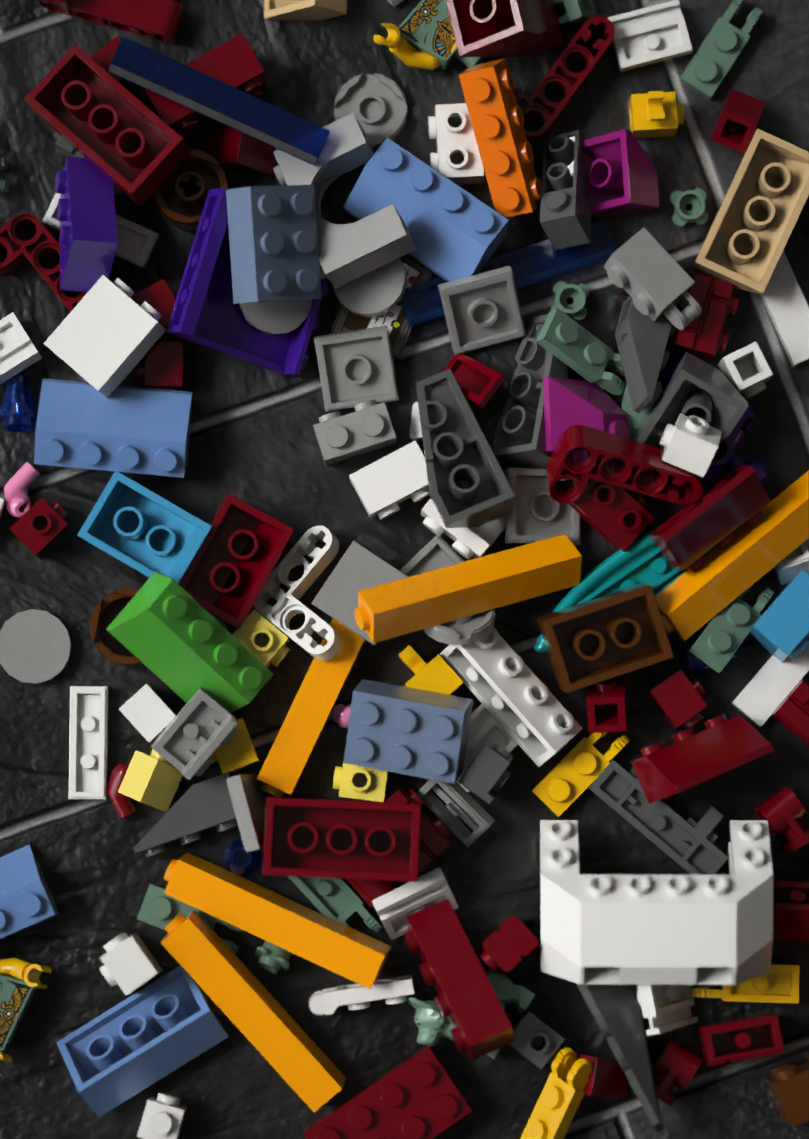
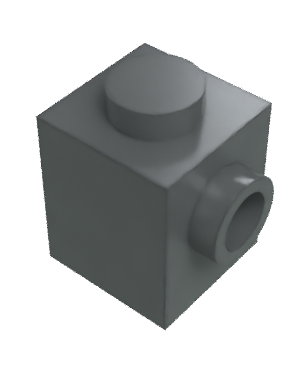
(536, 1040)

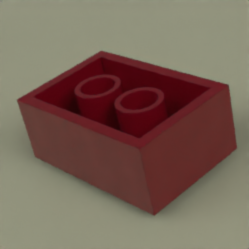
(230, 63)

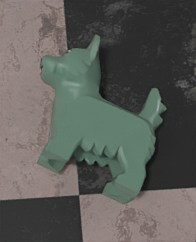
(434, 1027)

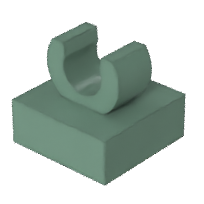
(576, 11)

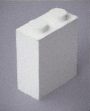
(106, 334)

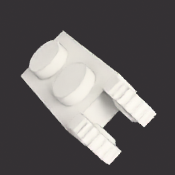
(358, 997)

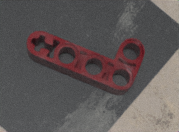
(145, 18)
(566, 81)
(33, 251)
(628, 472)

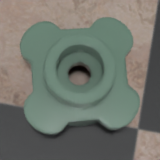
(696, 199)
(577, 293)
(272, 958)

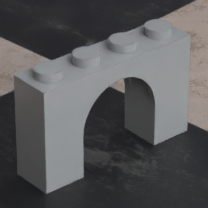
(356, 247)

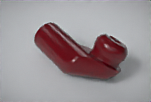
(121, 803)

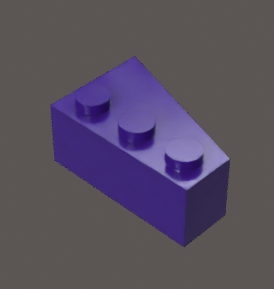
(86, 224)

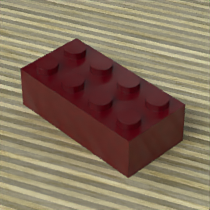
(107, 125)
(341, 839)
(405, 1103)

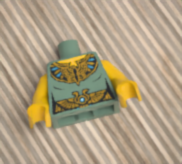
(425, 38)
(17, 988)

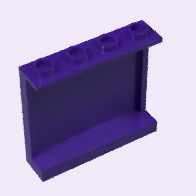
(206, 307)

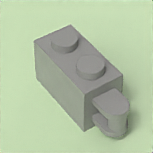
(653, 280)

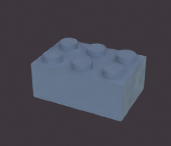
(273, 243)
(408, 731)

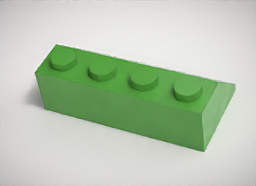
(187, 645)

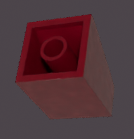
(504, 27)

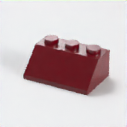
(712, 518)
(235, 560)
(698, 756)

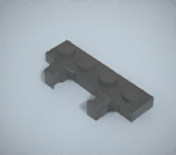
(684, 841)

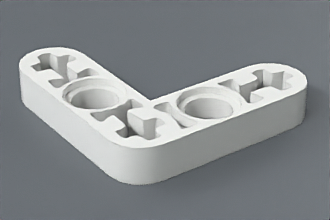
(289, 604)

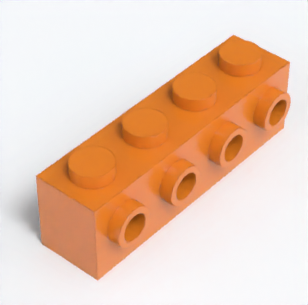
(501, 138)

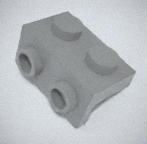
(196, 734)

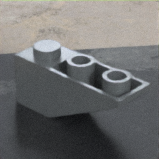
(564, 192)
(642, 352)
(198, 809)

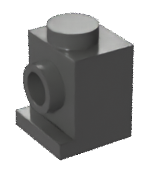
(487, 772)

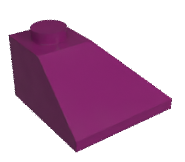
(619, 175)
(579, 403)

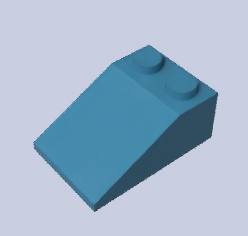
(144, 529)

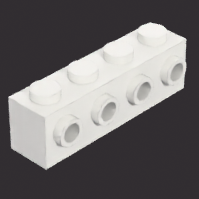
(513, 695)

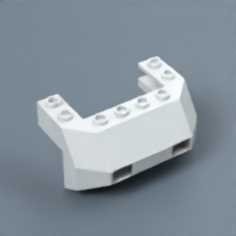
(656, 925)

